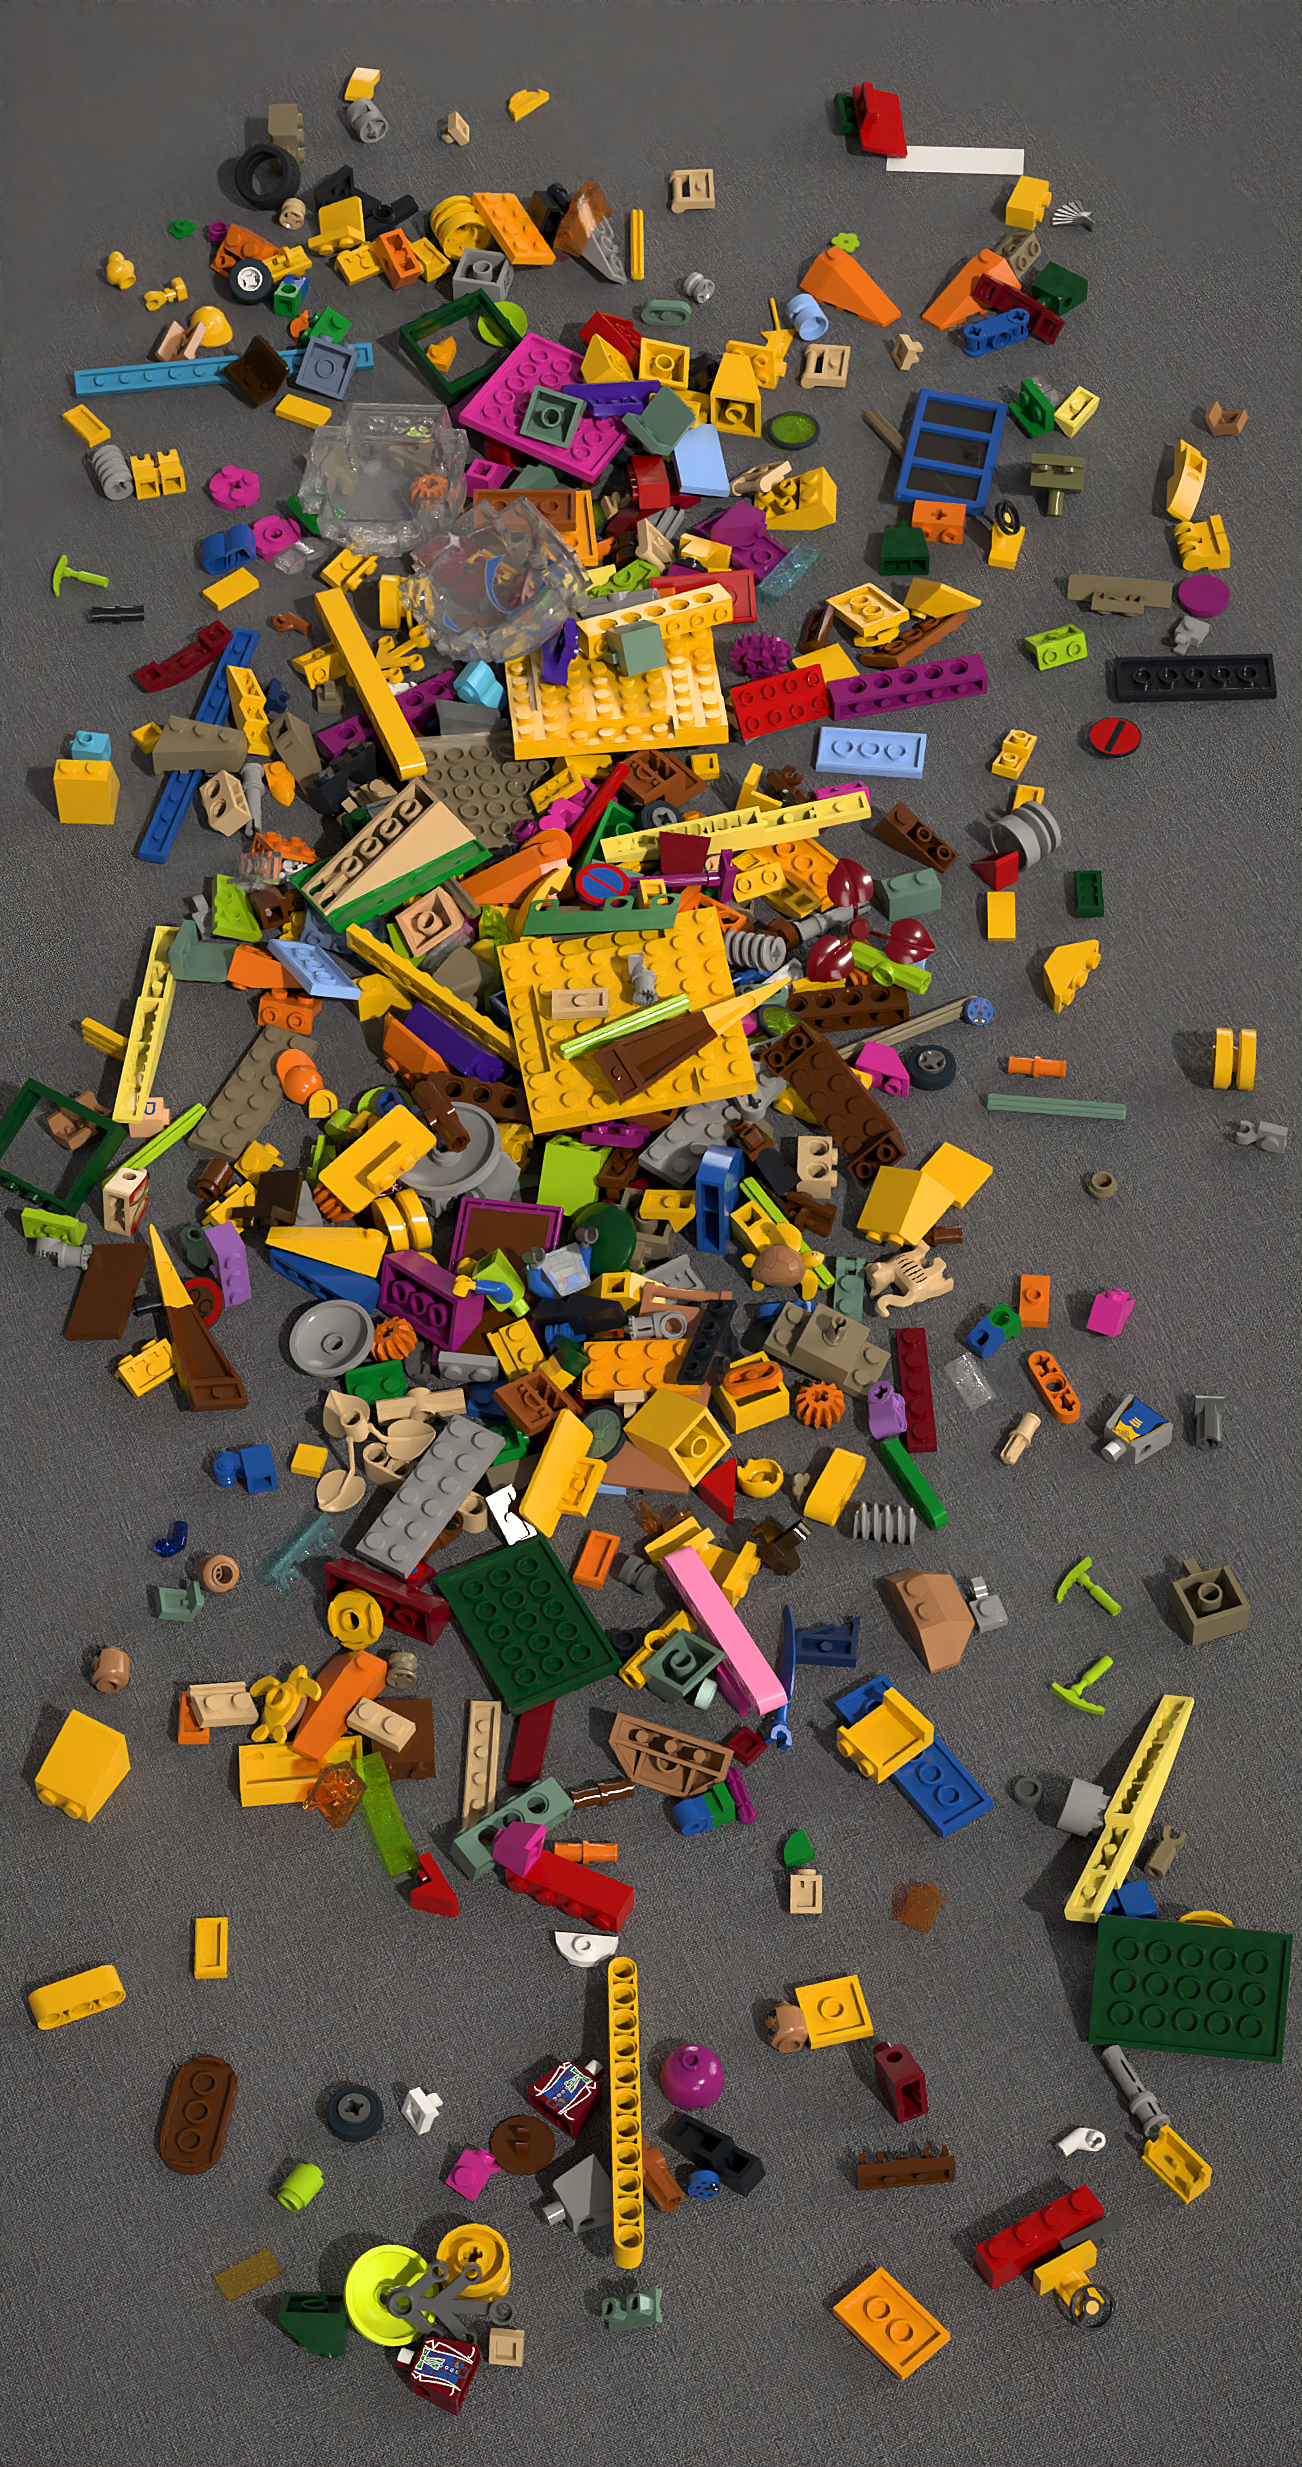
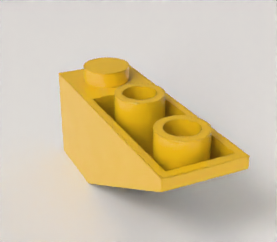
(754, 1228)

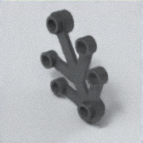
(446, 2304)

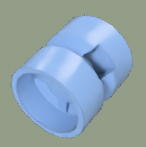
(807, 317)

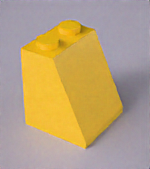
(736, 397)
(86, 791)
(903, 1206)
(678, 1435)
(82, 1767)

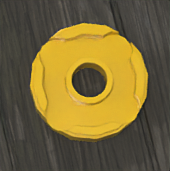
(369, 1618)

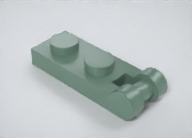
(849, 1288)

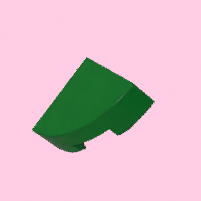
(798, 1850)

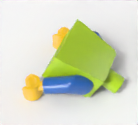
(495, 1279)

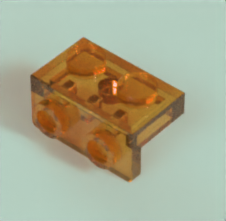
(336, 1793)

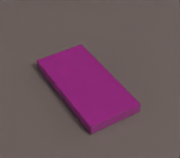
(760, 556)

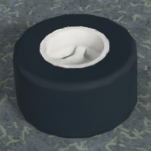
(246, 274)

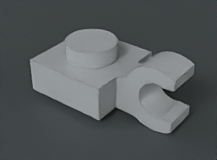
(1189, 633)
(202, 917)
(1266, 1135)
(985, 1609)

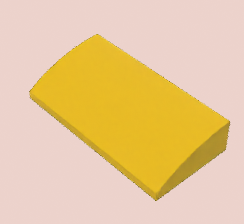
(279, 1775)

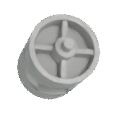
(366, 120)

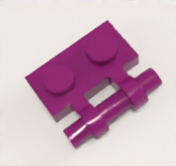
(614, 1134)

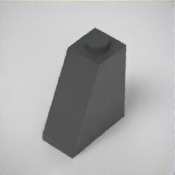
(467, 718)

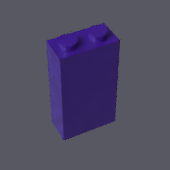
(455, 1045)

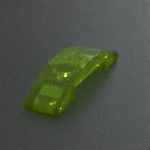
(496, 926)
(384, 1816)

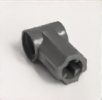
(1209, 1417)

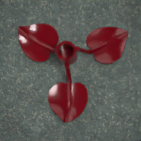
(829, 958)

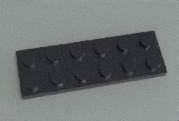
(1195, 678)

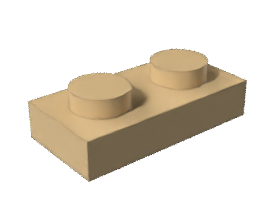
(580, 1003)
(381, 1724)

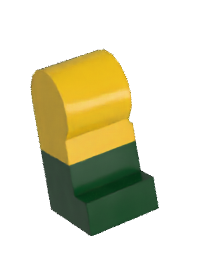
(565, 1363)

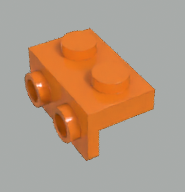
(289, 1010)

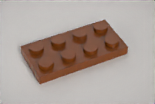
(554, 504)

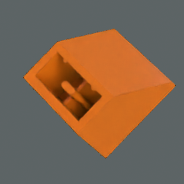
(241, 244)

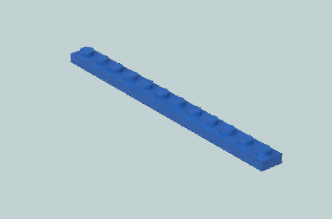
(182, 787)

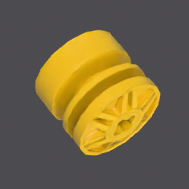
(459, 226)
(390, 606)

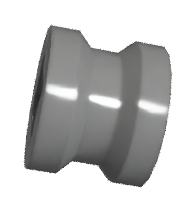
(698, 287)

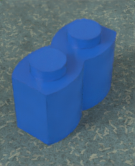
(228, 549)

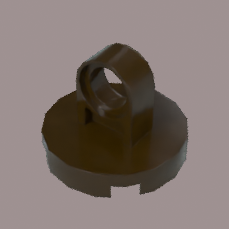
(779, 1545)

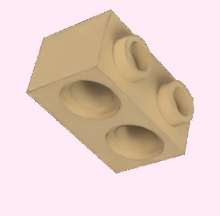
(225, 803)
(815, 1166)

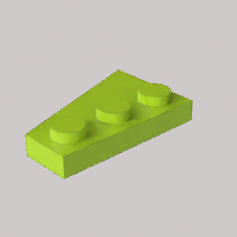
(632, 578)
(232, 912)

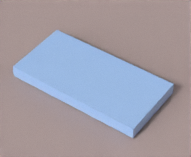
(700, 463)
(871, 752)
(314, 969)

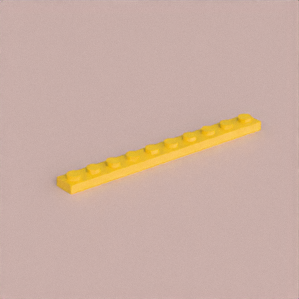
(433, 994)

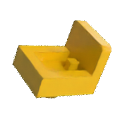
(256, 1160)

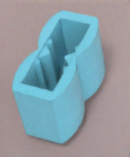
(478, 686)

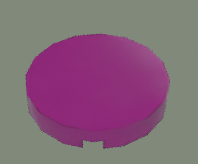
(1203, 596)

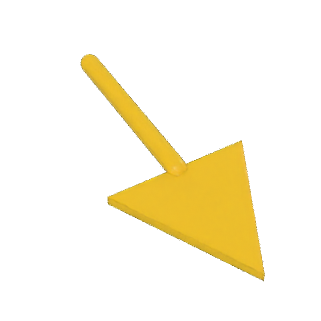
(788, 334)

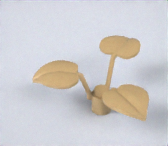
(348, 1417)

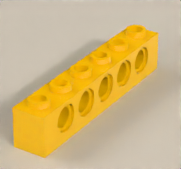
(674, 615)

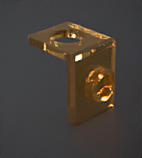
(655, 1523)

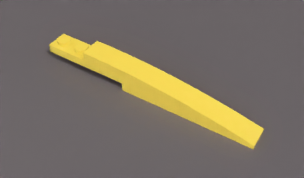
(744, 828)
(147, 1031)
(1131, 1810)

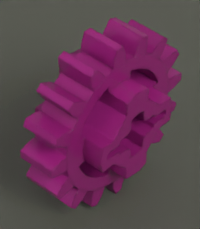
(758, 655)

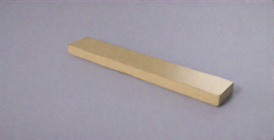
(481, 1762)

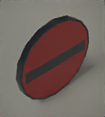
(1114, 737)

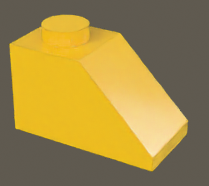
(380, 997)

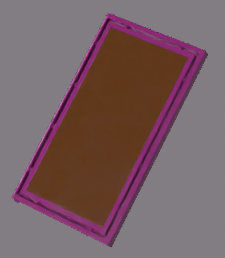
(514, 1229)

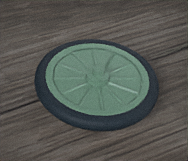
(608, 1434)

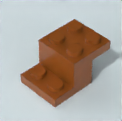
(660, 778)
(535, 1404)

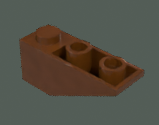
(914, 839)

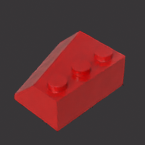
(617, 333)

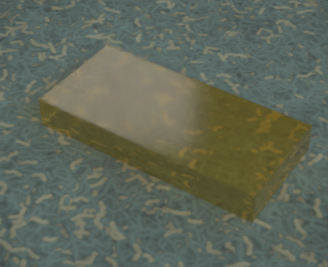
(248, 2275)

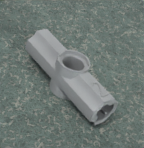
(618, 601)

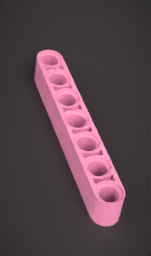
(724, 1630)

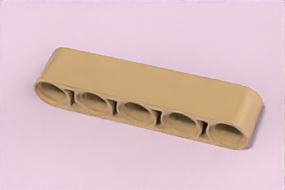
(393, 1473)

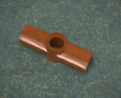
(657, 2179)

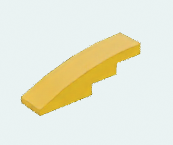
(248, 711)

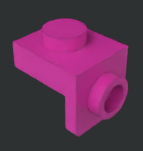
(472, 2172)

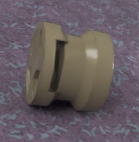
(402, 1670)

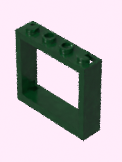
(447, 315)
(16, 1116)

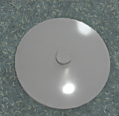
(453, 1173)

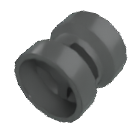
(639, 1574)

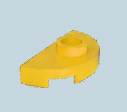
(880, 638)

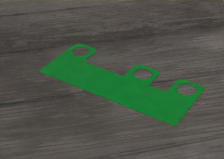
(598, 921)

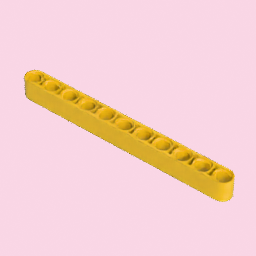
(370, 684)
(625, 2067)

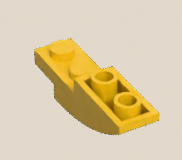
(1187, 481)

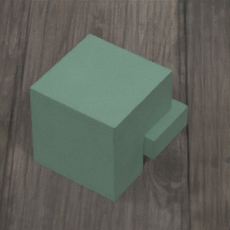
(635, 647)

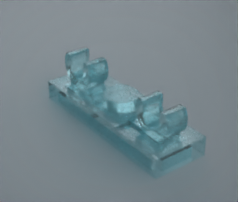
(788, 573)
(299, 1552)

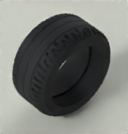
(249, 162)

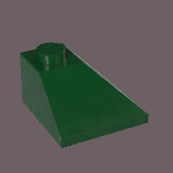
(316, 2321)

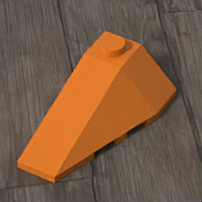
(957, 299)
(517, 875)

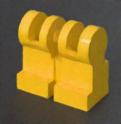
(168, 474)
(1203, 544)

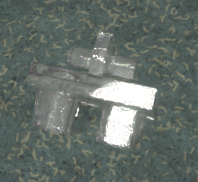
(969, 1381)

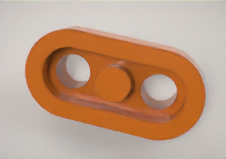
(753, 1378)

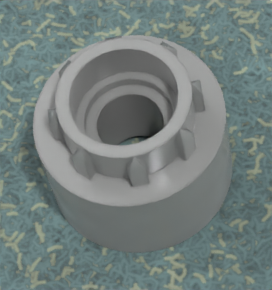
(1084, 1809)

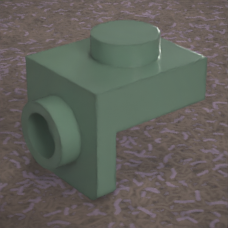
(179, 1603)

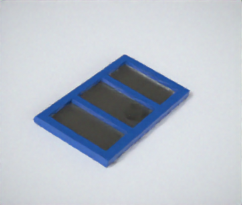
(951, 450)

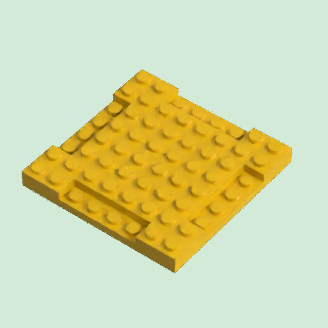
(614, 711)
(685, 961)

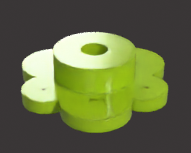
(846, 242)

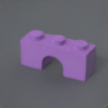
(230, 1263)

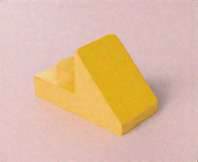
(670, 1205)

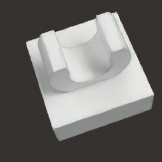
(421, 2109)

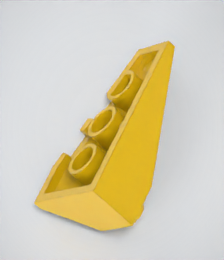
(342, 1246)

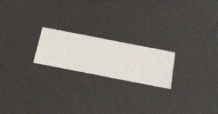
(959, 160)

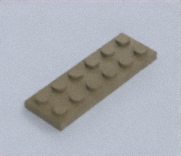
(248, 1097)

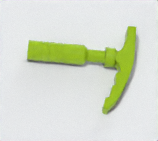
(67, 572)
(1083, 1579)
(1071, 1696)

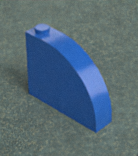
(718, 1196)

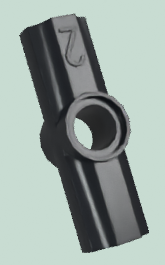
(386, 217)

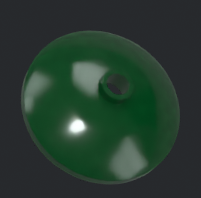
(615, 1240)

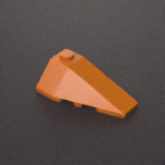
(842, 282)
(258, 969)
(342, 1688)

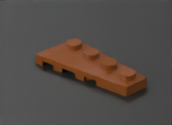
(913, 642)

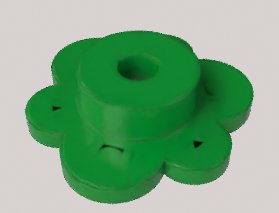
(182, 228)

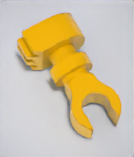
(159, 298)

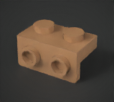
(180, 343)
(71, 1132)

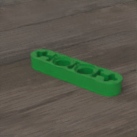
(914, 1483)

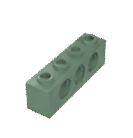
(546, 1796)

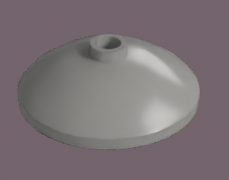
(327, 1328)

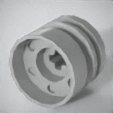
(1028, 831)

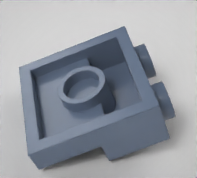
(328, 366)
(319, 932)

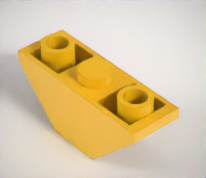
(1068, 970)
(622, 1287)

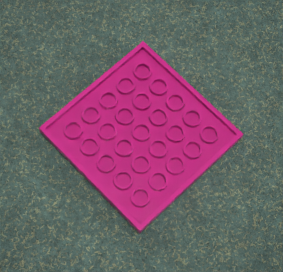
(504, 400)

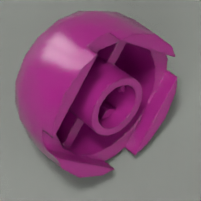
(692, 2077)

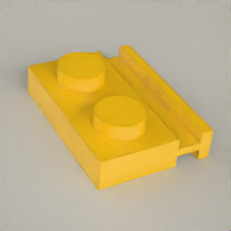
(516, 1350)

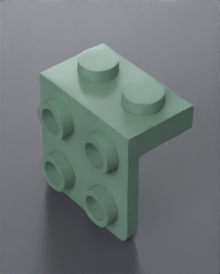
(661, 423)
(198, 960)

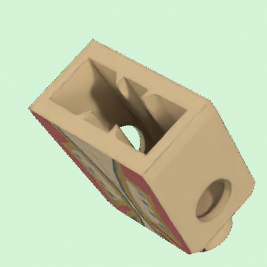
(125, 1200)

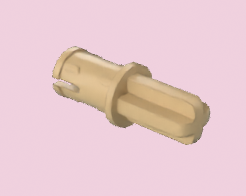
(1020, 1438)

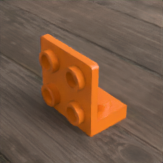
(290, 849)

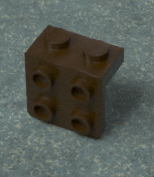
(258, 372)
(275, 1201)

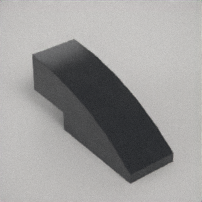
(582, 1312)
(717, 2153)

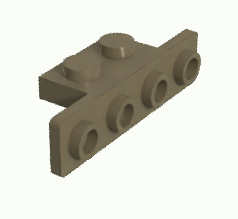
(1119, 593)

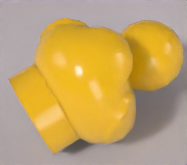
(120, 271)

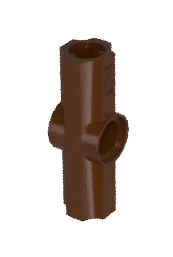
(440, 1116)

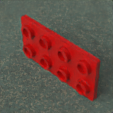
(879, 121)
(780, 701)

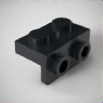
(702, 374)

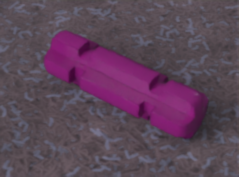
(740, 1796)

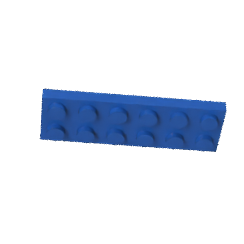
(932, 1778)

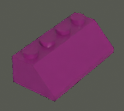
(425, 1298)

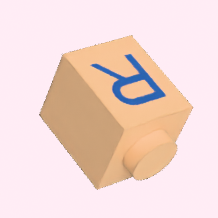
(153, 1120)

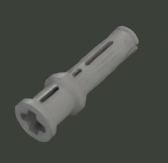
(253, 791)
(819, 923)
(1141, 2101)

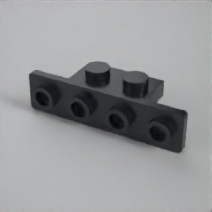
(711, 1347)

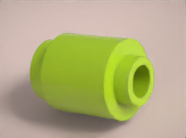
(300, 2187)

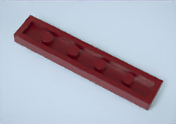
(916, 1390)

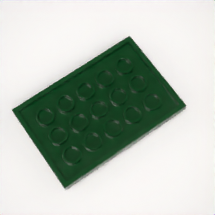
(528, 1624)
(1190, 1988)

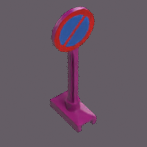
(603, 880)

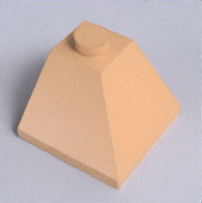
(430, 921)

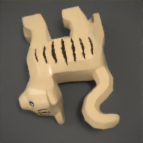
(909, 1275)

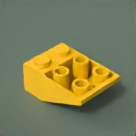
(800, 502)

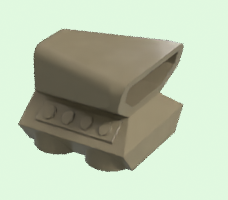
(465, 977)

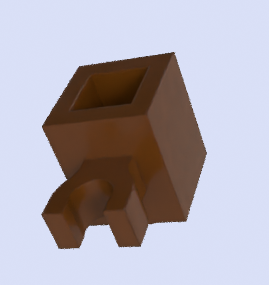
(272, 908)

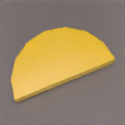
(525, 102)

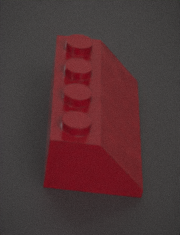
(401, 1604)

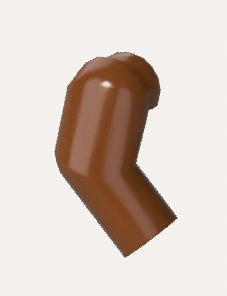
(291, 622)

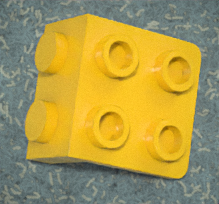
(339, 226)
(765, 361)
(731, 1570)

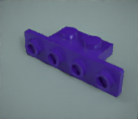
(614, 397)
(558, 653)

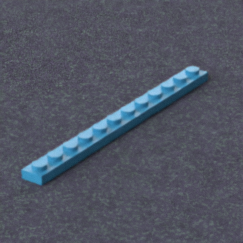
(182, 373)

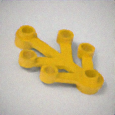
(394, 658)

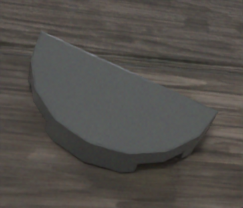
(419, 1363)
(1098, 2233)

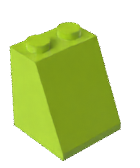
(571, 1174)

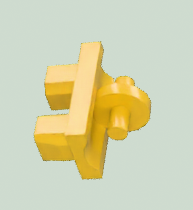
(287, 262)

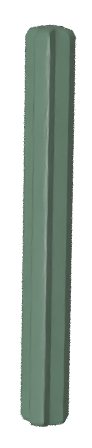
(1056, 1106)

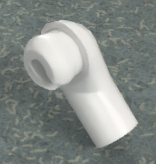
(1081, 2139)

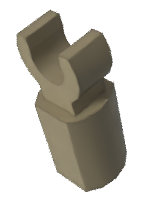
(1164, 1854)

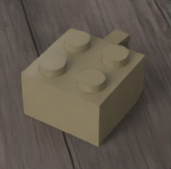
(285, 131)
(654, 1236)
(1208, 1602)

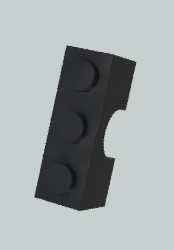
(329, 786)

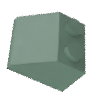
(553, 417)
(908, 893)
(680, 1665)

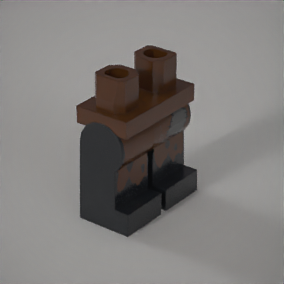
(763, 1157)

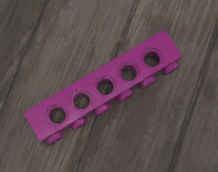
(907, 687)
(415, 704)

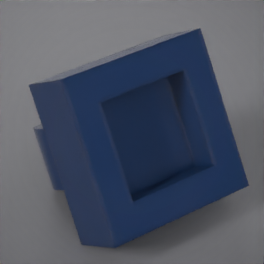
(274, 697)

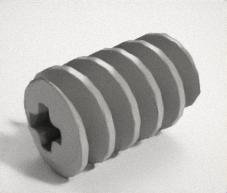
(112, 472)
(754, 950)
(885, 1523)

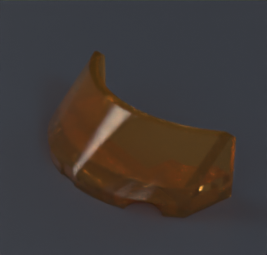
(582, 218)

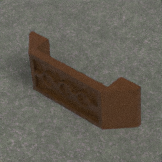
(837, 1100)

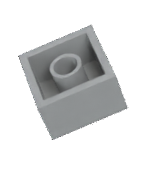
(483, 270)

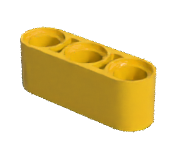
(834, 1486)
(76, 1997)

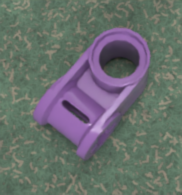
(886, 1411)

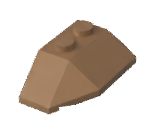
(932, 1615)
(668, 1757)

